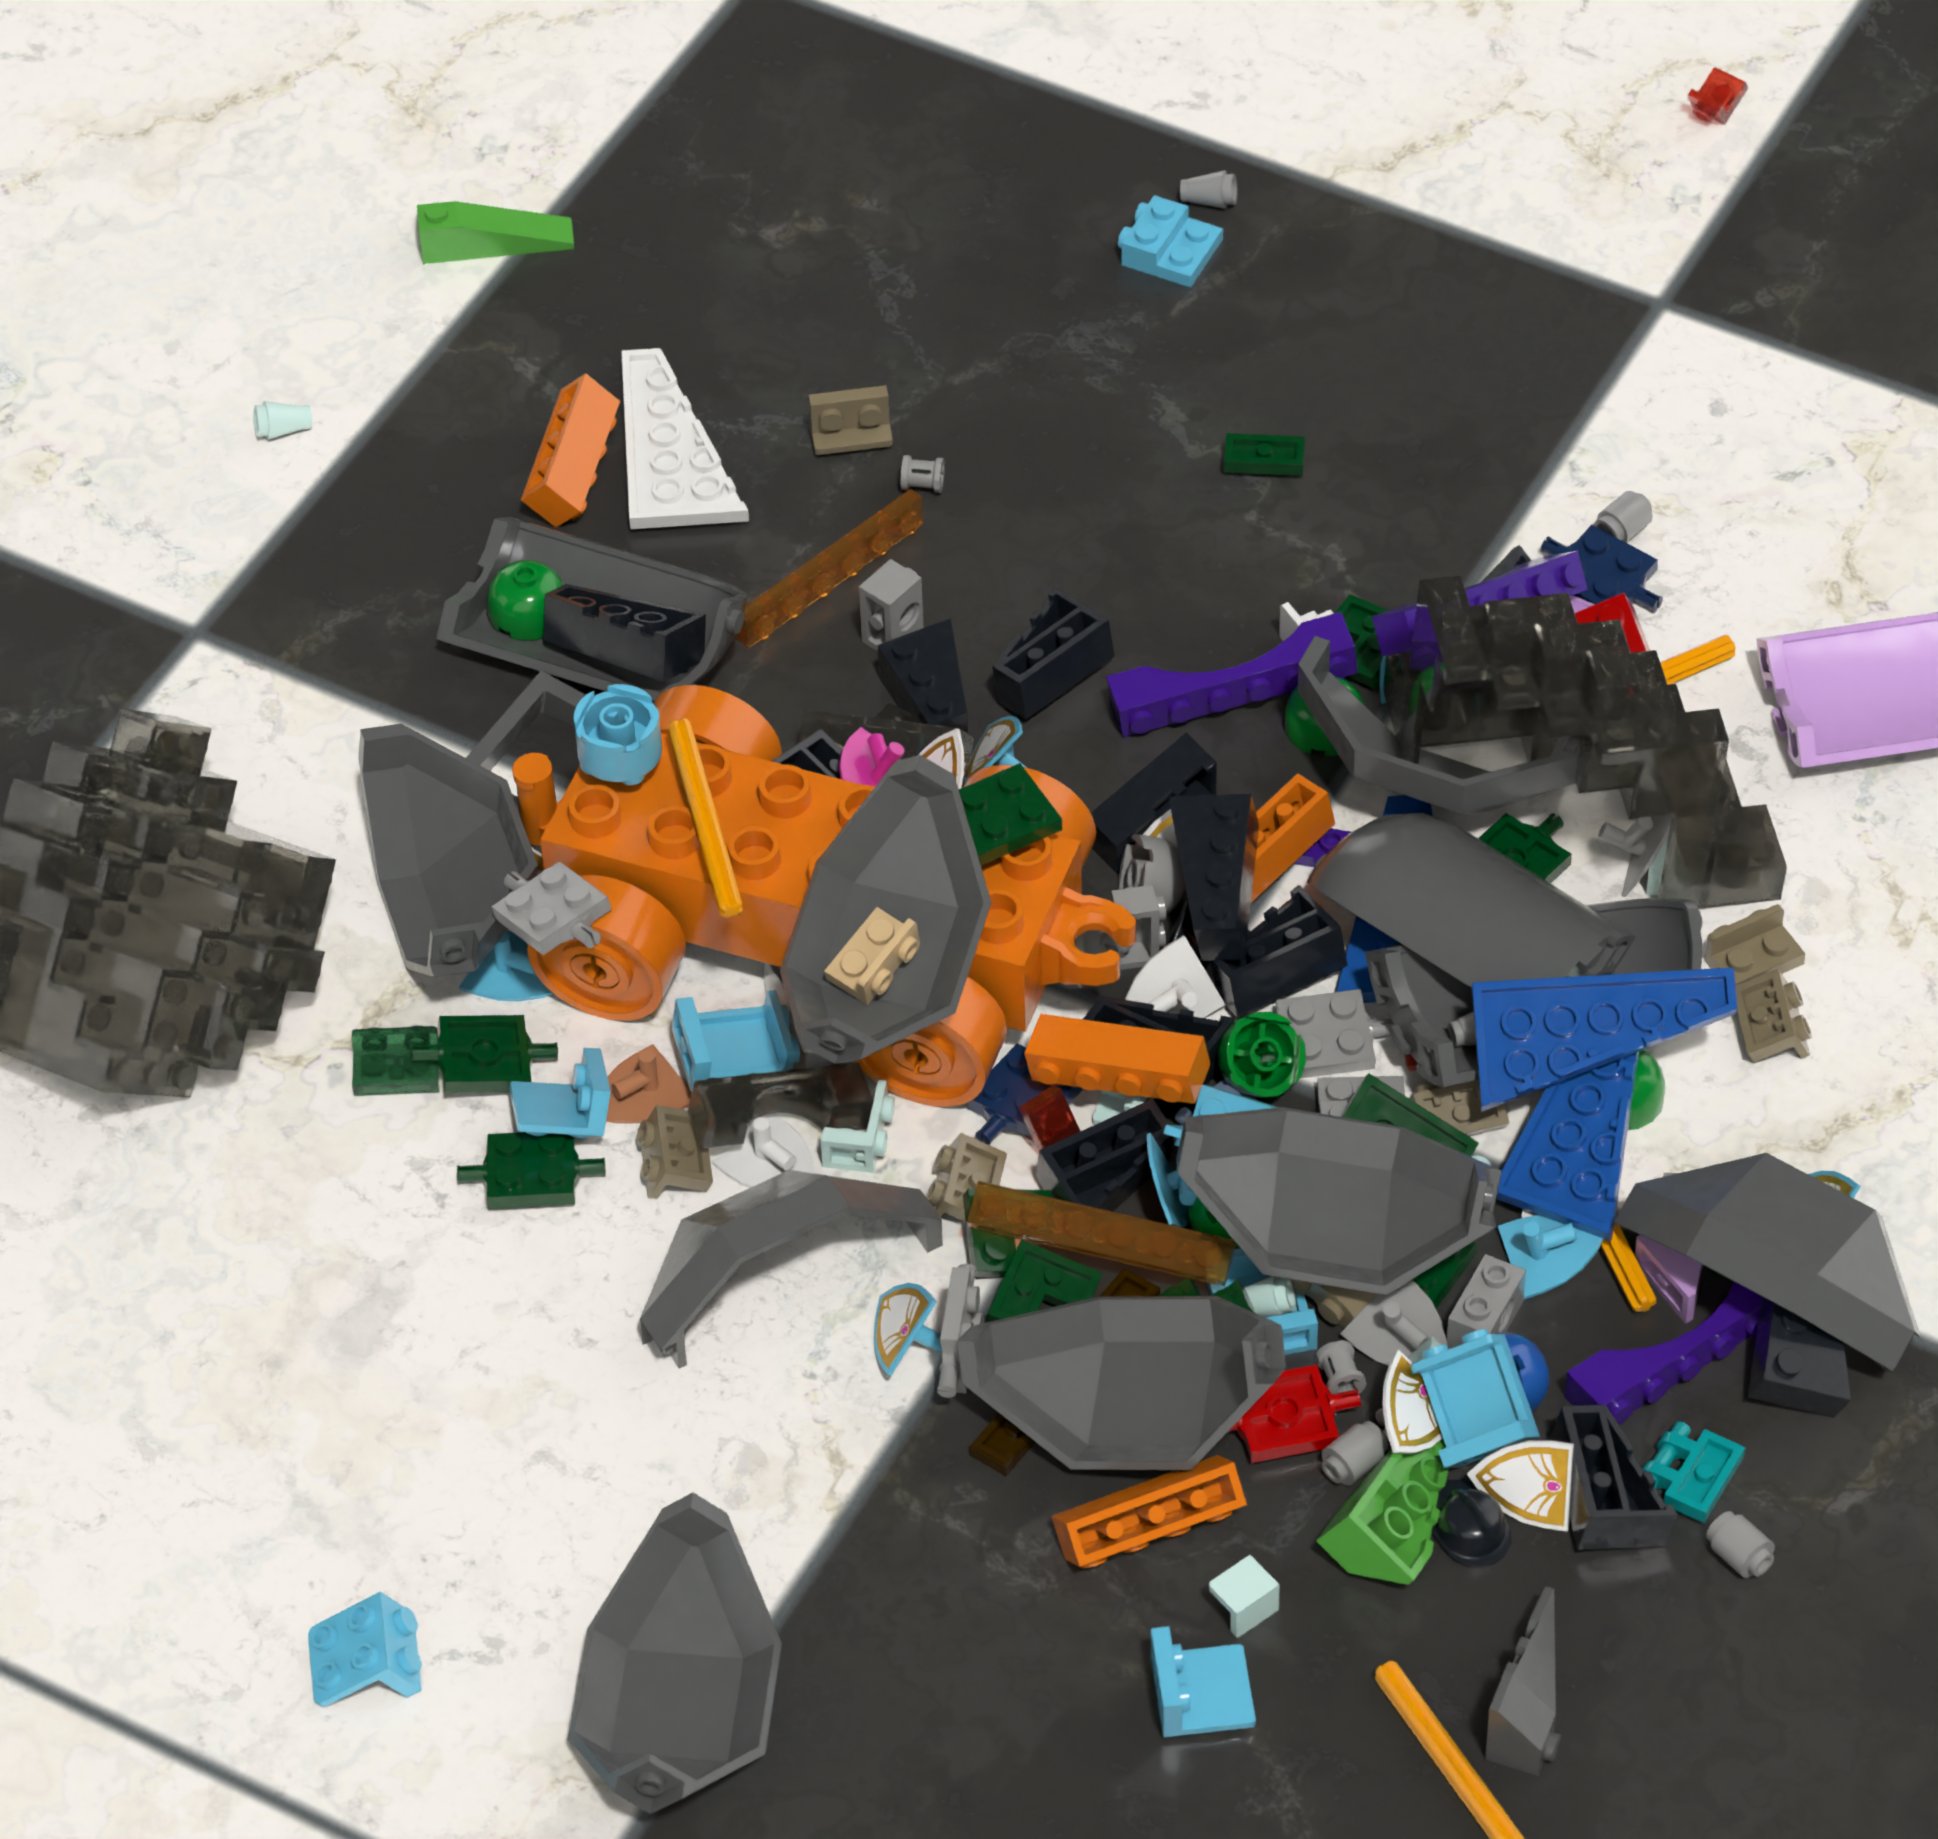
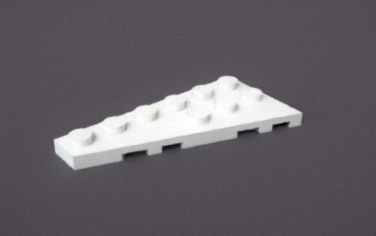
(670, 459)

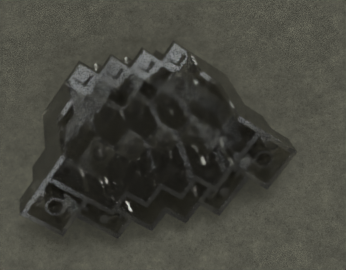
(1543, 677)
(145, 918)

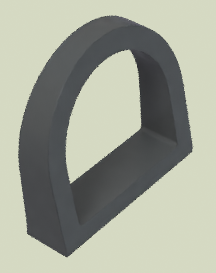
(542, 695)

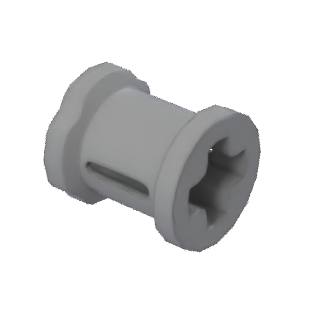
(922, 473)
(1341, 1367)

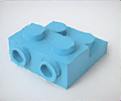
(1168, 242)

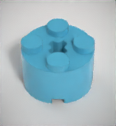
(618, 734)

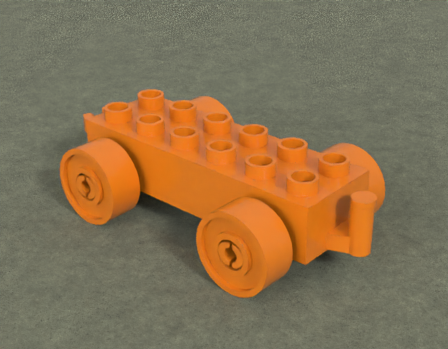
(776, 824)

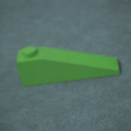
(480, 231)
(1389, 1518)

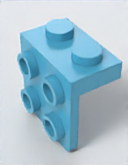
(364, 1646)

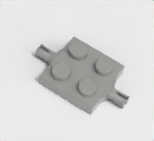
(552, 908)
(1334, 1031)
(959, 1316)

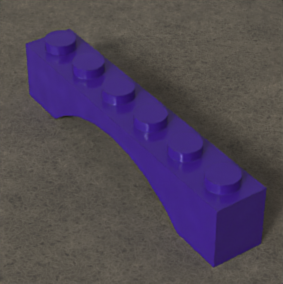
(1534, 578)
(1158, 698)
(1643, 1375)

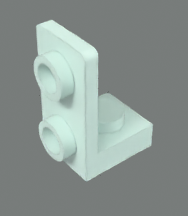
(859, 1149)

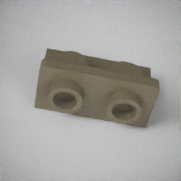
(850, 420)
(1754, 946)
(1771, 1016)
(1460, 1107)
(672, 1152)
(960, 1169)

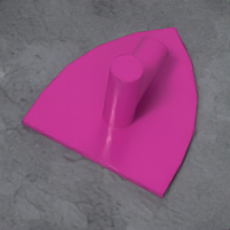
(867, 757)

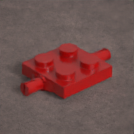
(1293, 1416)

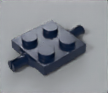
(1610, 567)
(1005, 1091)

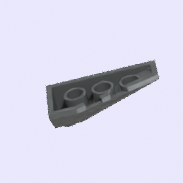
(1525, 1701)

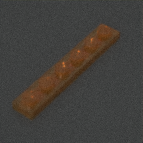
(831, 568)
(1101, 1233)

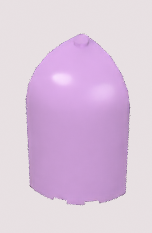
(1855, 689)

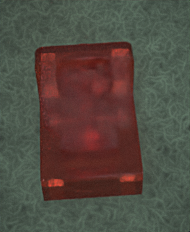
(1717, 96)
(1048, 1118)

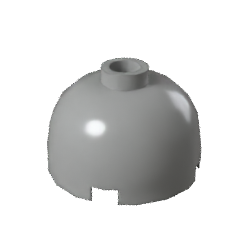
(1153, 863)

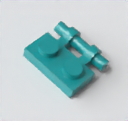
(1702, 1476)

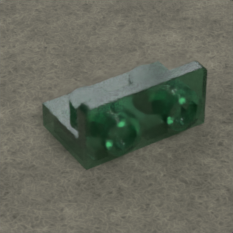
(384, 1061)

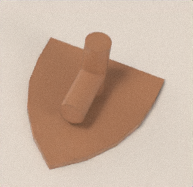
(642, 1084)

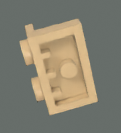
(873, 955)

